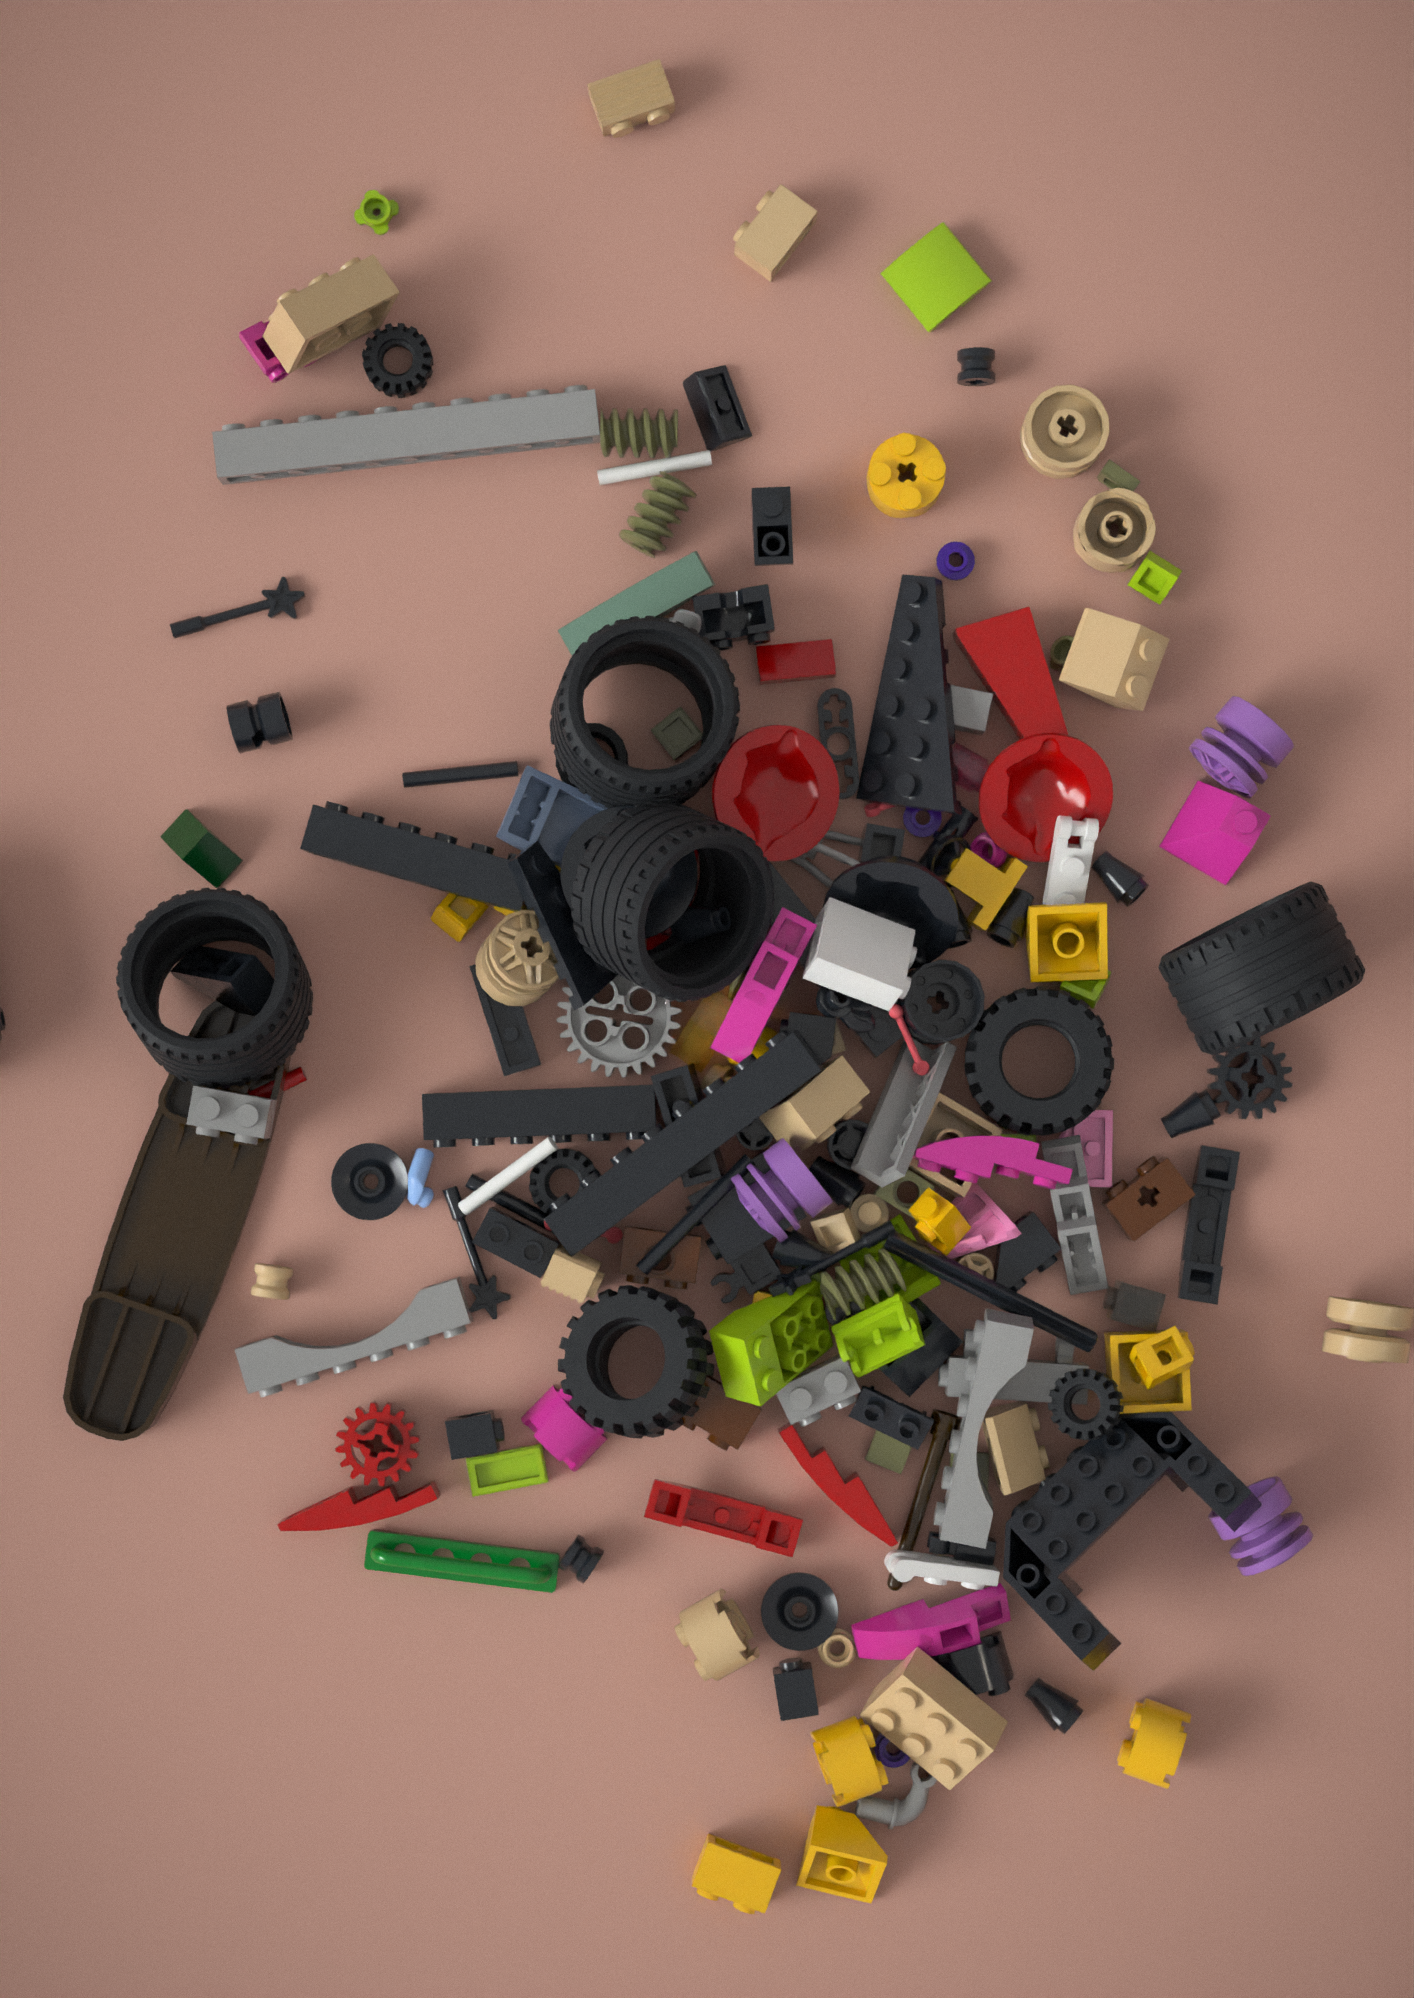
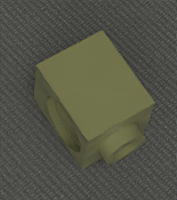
(889, 1192)

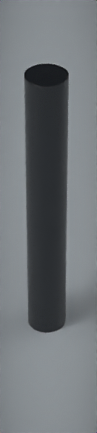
(460, 774)
(511, 1203)

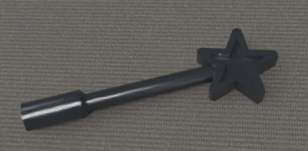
(277, 602)
(800, 1276)
(486, 1290)

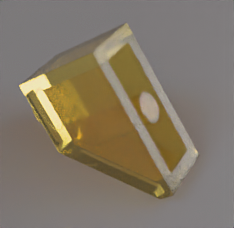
(699, 1033)

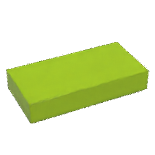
(507, 1469)

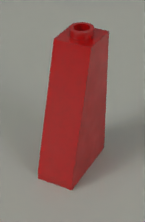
(1013, 668)

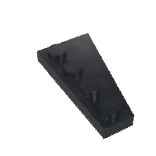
(542, 892)

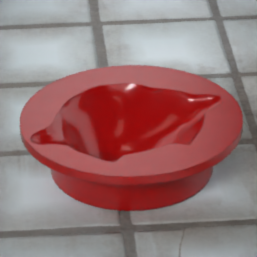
(1036, 784)
(777, 790)

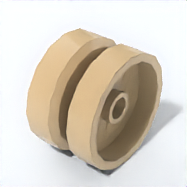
(1068, 409)
(1368, 1329)

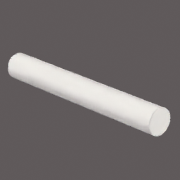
(652, 467)
(507, 1176)

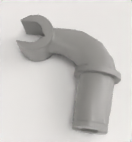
(897, 1811)

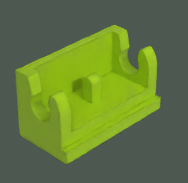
(878, 1335)

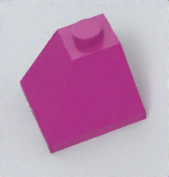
(1214, 831)

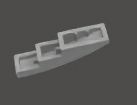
(1076, 1218)

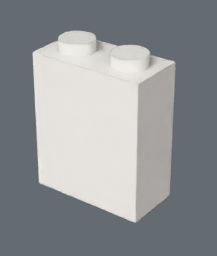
(860, 954)

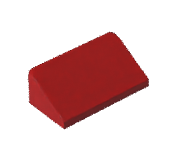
(795, 661)

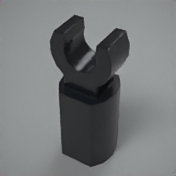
(961, 1551)

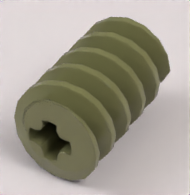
(638, 433)
(656, 514)
(861, 1282)

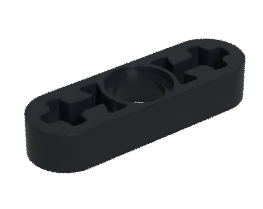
(845, 714)

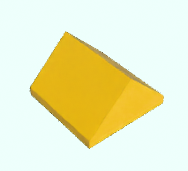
(1067, 942)

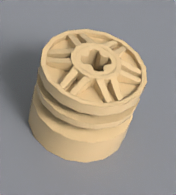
(506, 969)

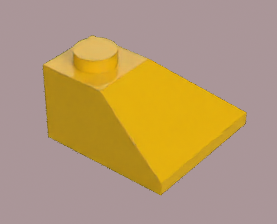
(841, 1856)

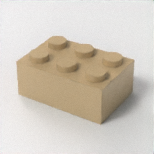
(330, 312)
(934, 1718)

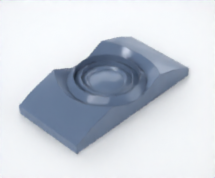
(545, 812)

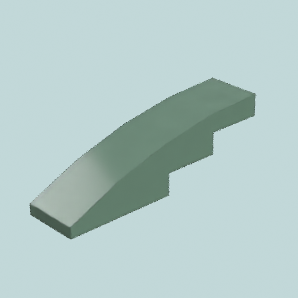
(652, 596)

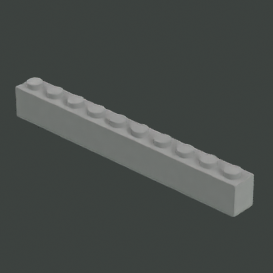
(407, 435)

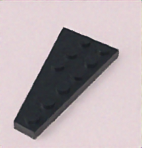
(913, 717)

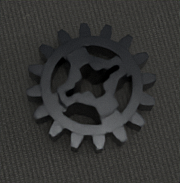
(1247, 1096)

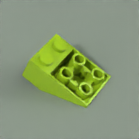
(770, 1343)

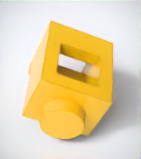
(938, 1221)
(1170, 1343)

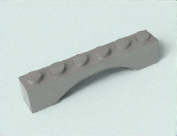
(1000, 1354)
(280, 1360)

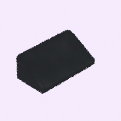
(716, 407)

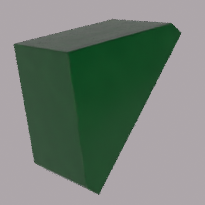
(201, 849)

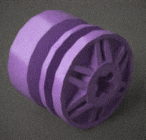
(1246, 740)
(781, 1190)
(1266, 1535)

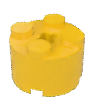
(903, 454)
(1154, 1743)
(848, 1761)

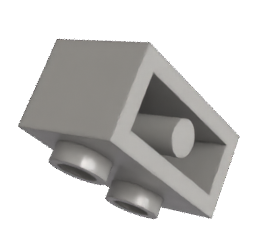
(231, 1112)
(818, 1389)

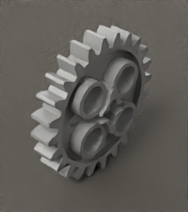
(613, 1049)

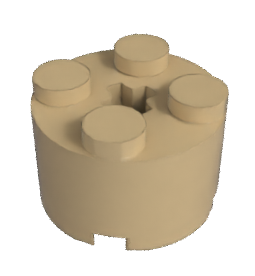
(1135, 530)
(716, 1636)

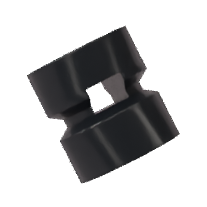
(259, 722)
(846, 1141)

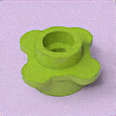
(373, 201)

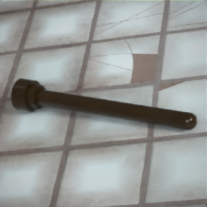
(941, 1429)

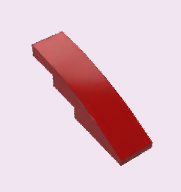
(846, 1493)
(346, 1510)

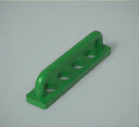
(538, 1577)

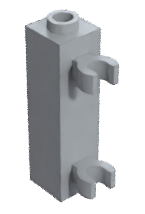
(1029, 1384)

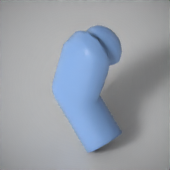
(417, 1177)

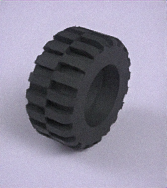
(1086, 1038)
(589, 1352)

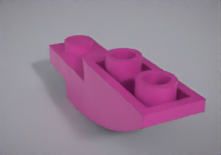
(763, 985)
(976, 1155)
(933, 1629)

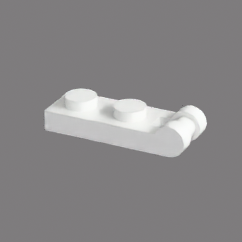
(1070, 862)
(939, 1569)

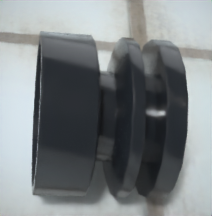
(956, 991)

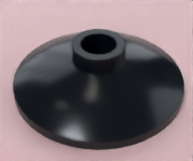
(349, 1183)
(802, 1631)

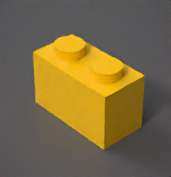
(735, 1874)

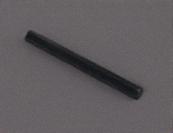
(990, 1291)

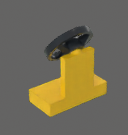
(976, 878)

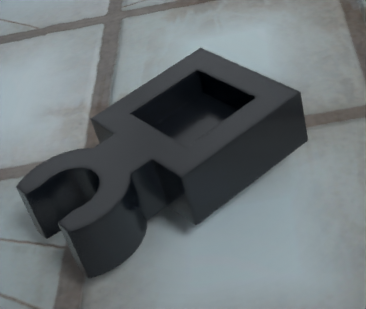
(751, 1270)

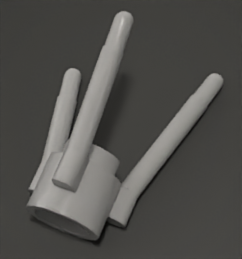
(802, 861)

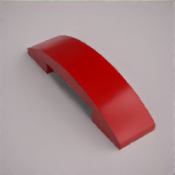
(723, 1516)

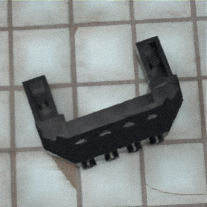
(1089, 1498)

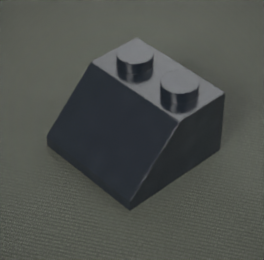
(917, 1366)

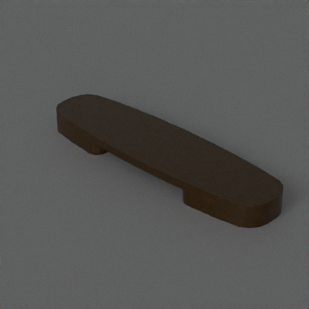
(164, 1256)

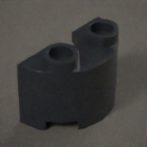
(736, 616)
(981, 1666)

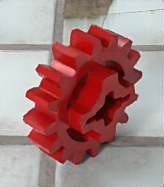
(373, 1460)

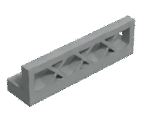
(901, 1114)

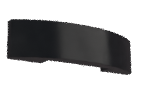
(1206, 1225)

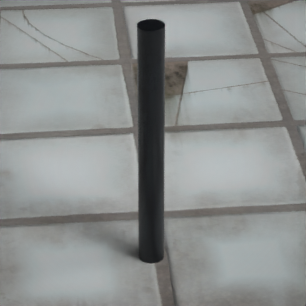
(693, 1216)

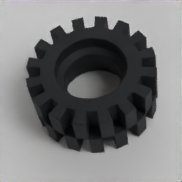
(397, 337)
(543, 1170)
(1062, 1404)

